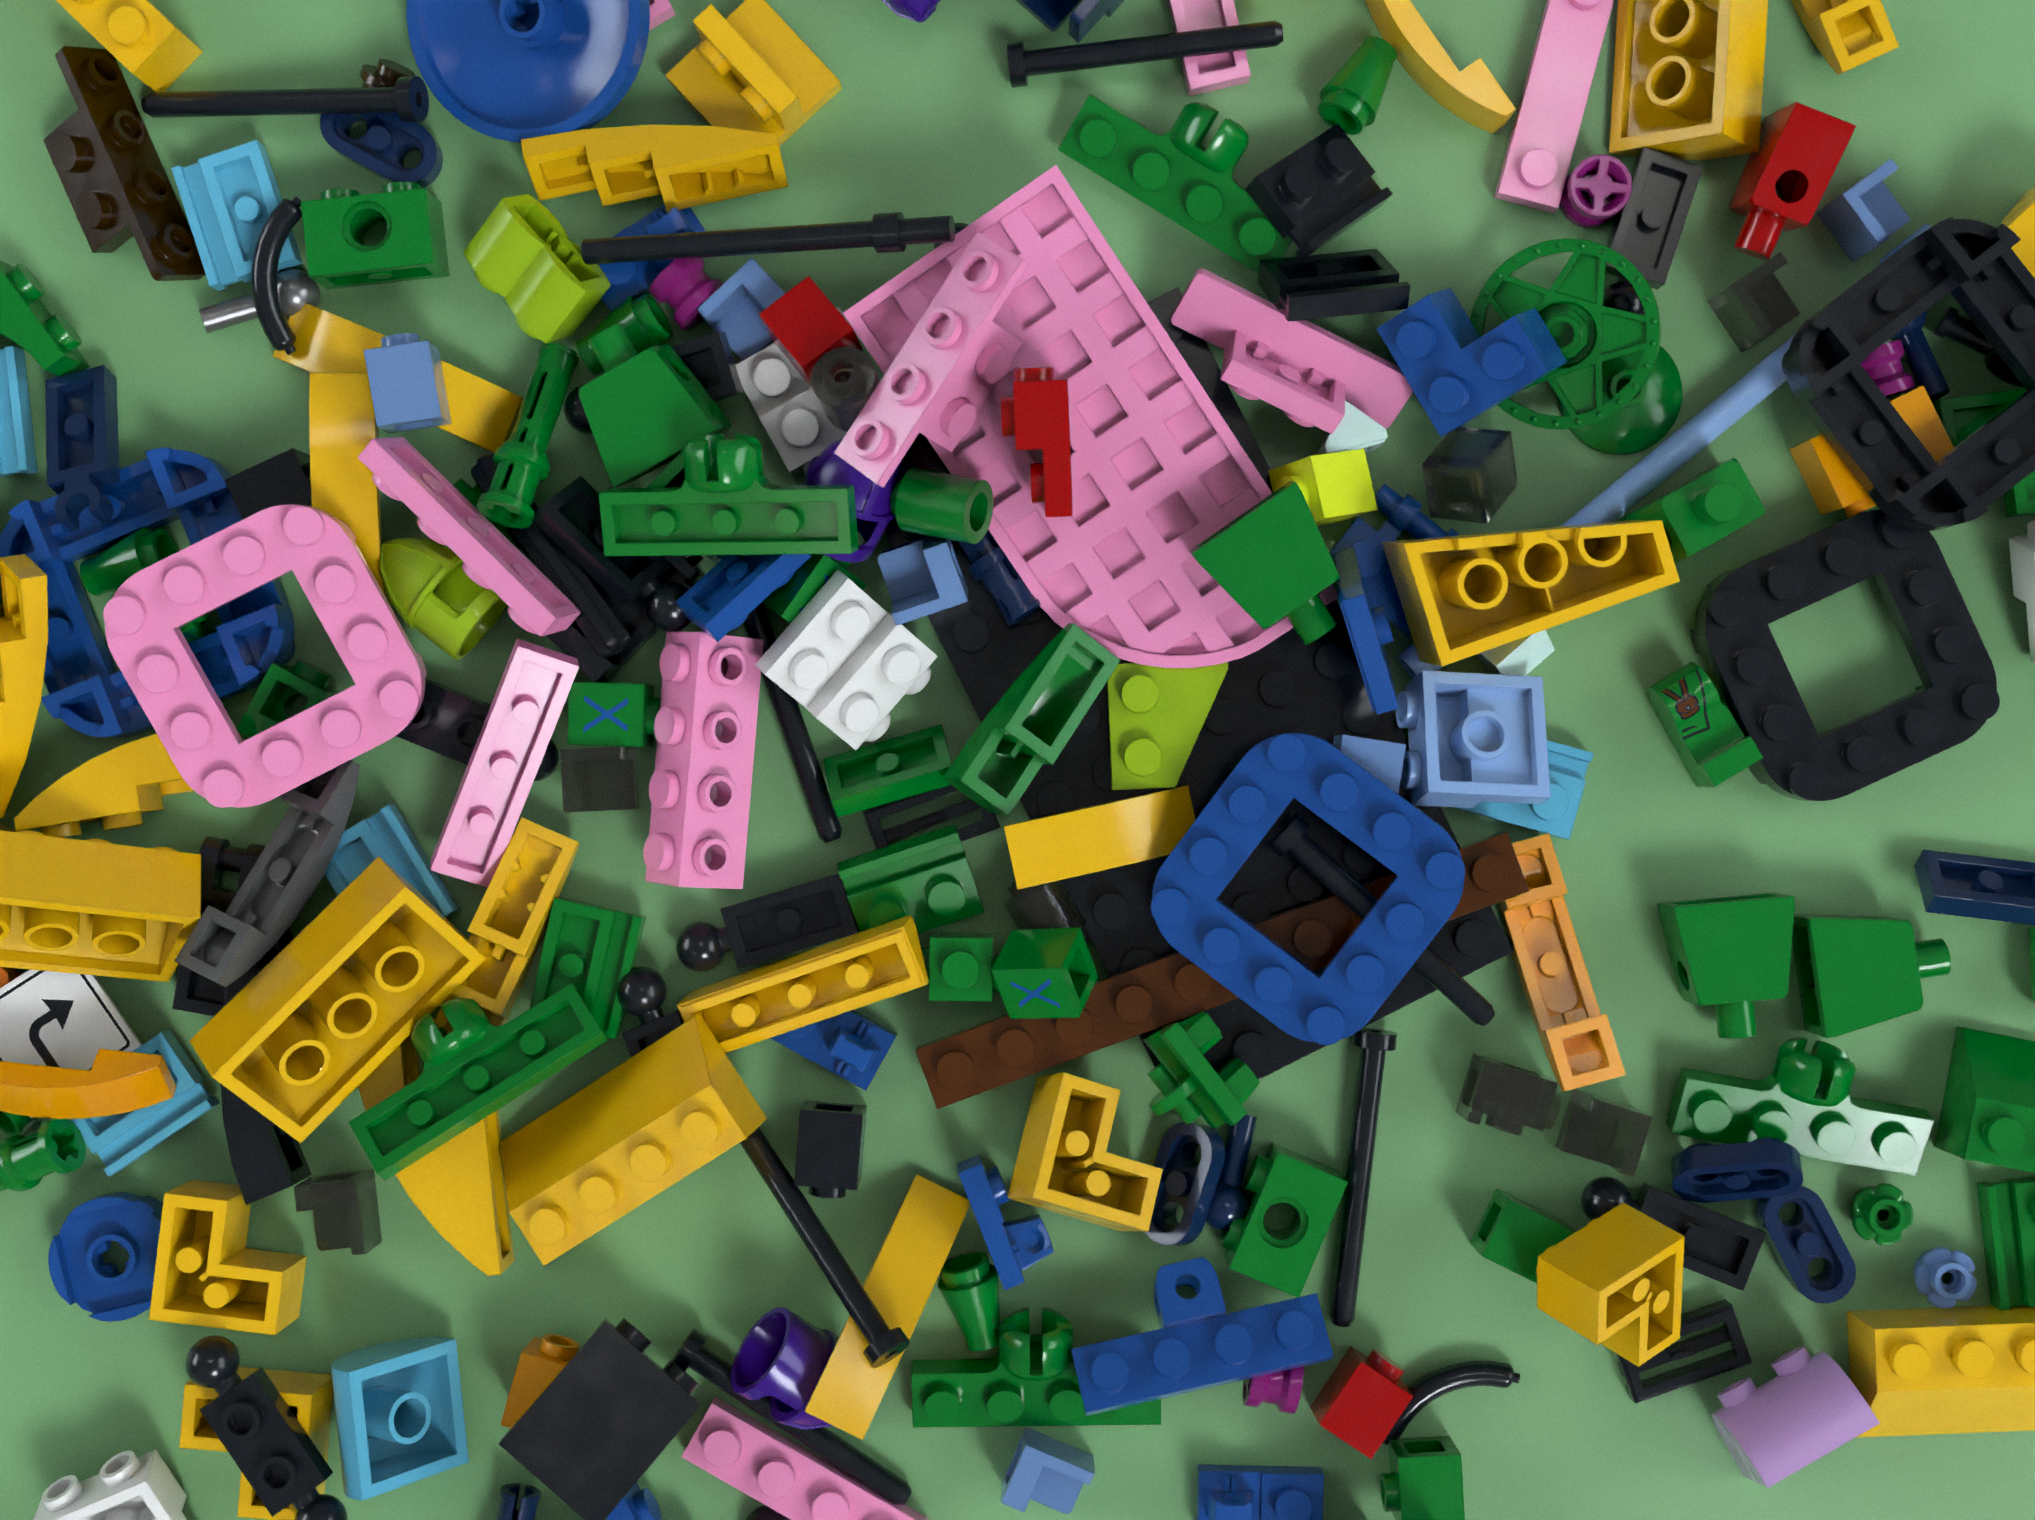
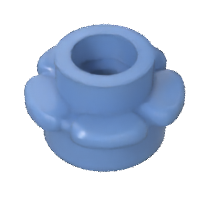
(1929, 1272)

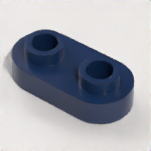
(385, 146)
(1736, 1171)
(1185, 1182)
(1804, 1238)

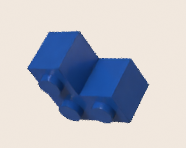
(1459, 371)

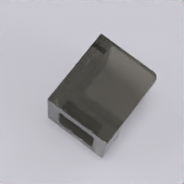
(1755, 305)
(1470, 474)
(599, 779)
(1604, 1131)
(342, 1210)

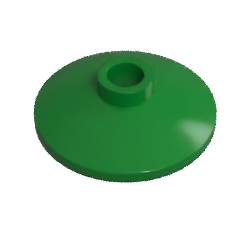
(1645, 417)

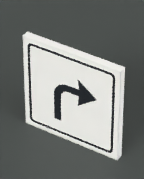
(60, 1021)

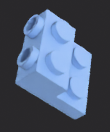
(1474, 739)

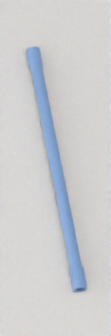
(1673, 452)

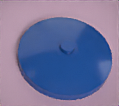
(528, 63)

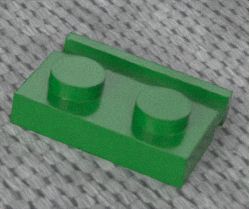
(913, 878)
(593, 952)
(2009, 1240)

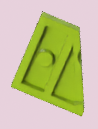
(1156, 721)

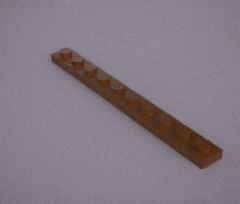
(1175, 987)

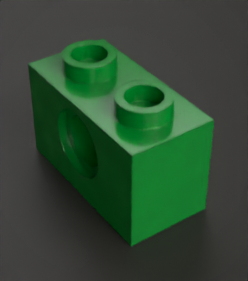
(409, 251)
(1284, 1255)

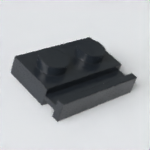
(1318, 191)
(1333, 284)

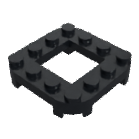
(1861, 423)
(1932, 621)

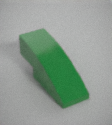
(1032, 721)

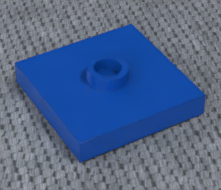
(1367, 631)

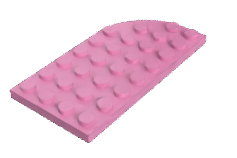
(1146, 441)

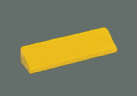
(810, 985)

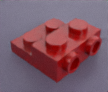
(1040, 421)

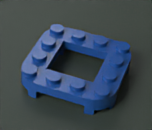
(78, 666)
(1384, 943)

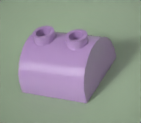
(1791, 1417)

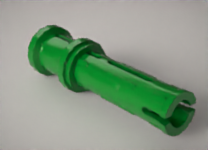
(522, 459)
(52, 1149)

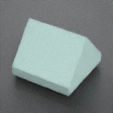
(1354, 433)
(1519, 655)

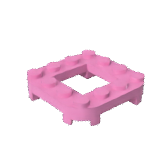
(182, 704)

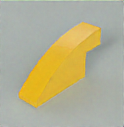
(459, 1182)

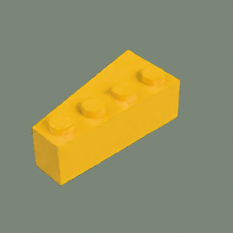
(1510, 584)

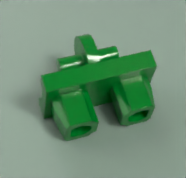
(1190, 1081)

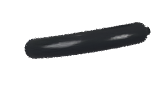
(265, 270)
(1448, 1380)

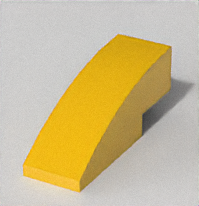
(1098, 836)

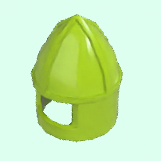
(437, 595)

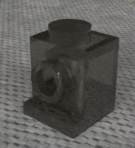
(1508, 1096)

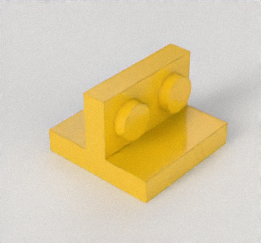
(752, 72)

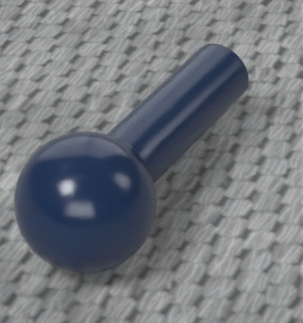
(1921, 359)
(1230, 1199)

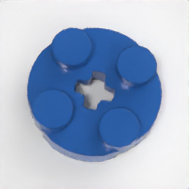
(77, 1255)

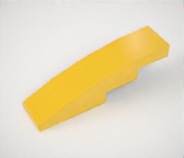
(641, 161)
(21, 664)
(514, 918)
(899, 1288)

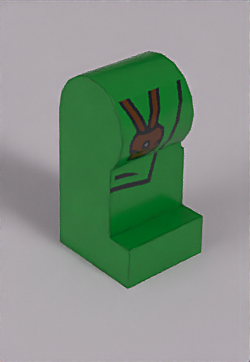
(1701, 726)

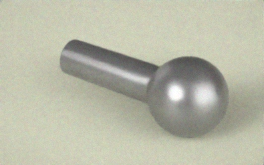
(294, 291)

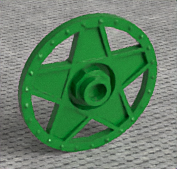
(1580, 326)

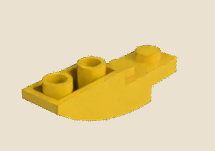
(108, 789)

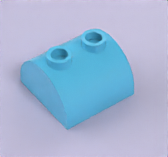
(398, 1414)

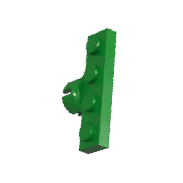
(1179, 174)
(728, 509)
(472, 1074)
(1804, 1106)
(1023, 1385)

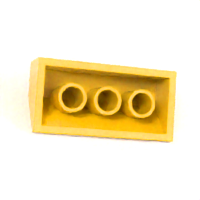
(1688, 77)
(95, 906)
(336, 1001)
(625, 1139)
(1945, 1369)

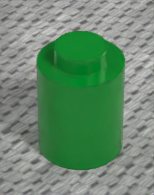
(943, 505)

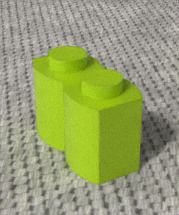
(536, 268)

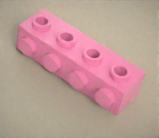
(703, 761)

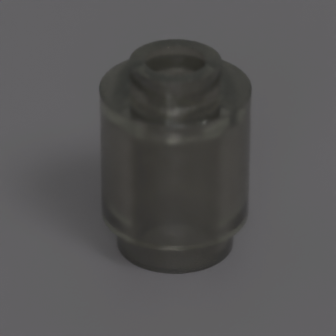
(843, 384)
(1044, 907)

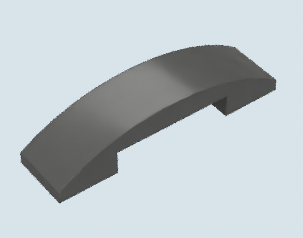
(279, 883)

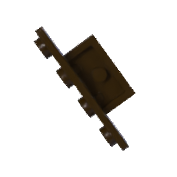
(115, 170)

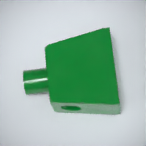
(644, 406)
(1704, 508)
(1274, 563)
(1730, 954)
(1861, 970)

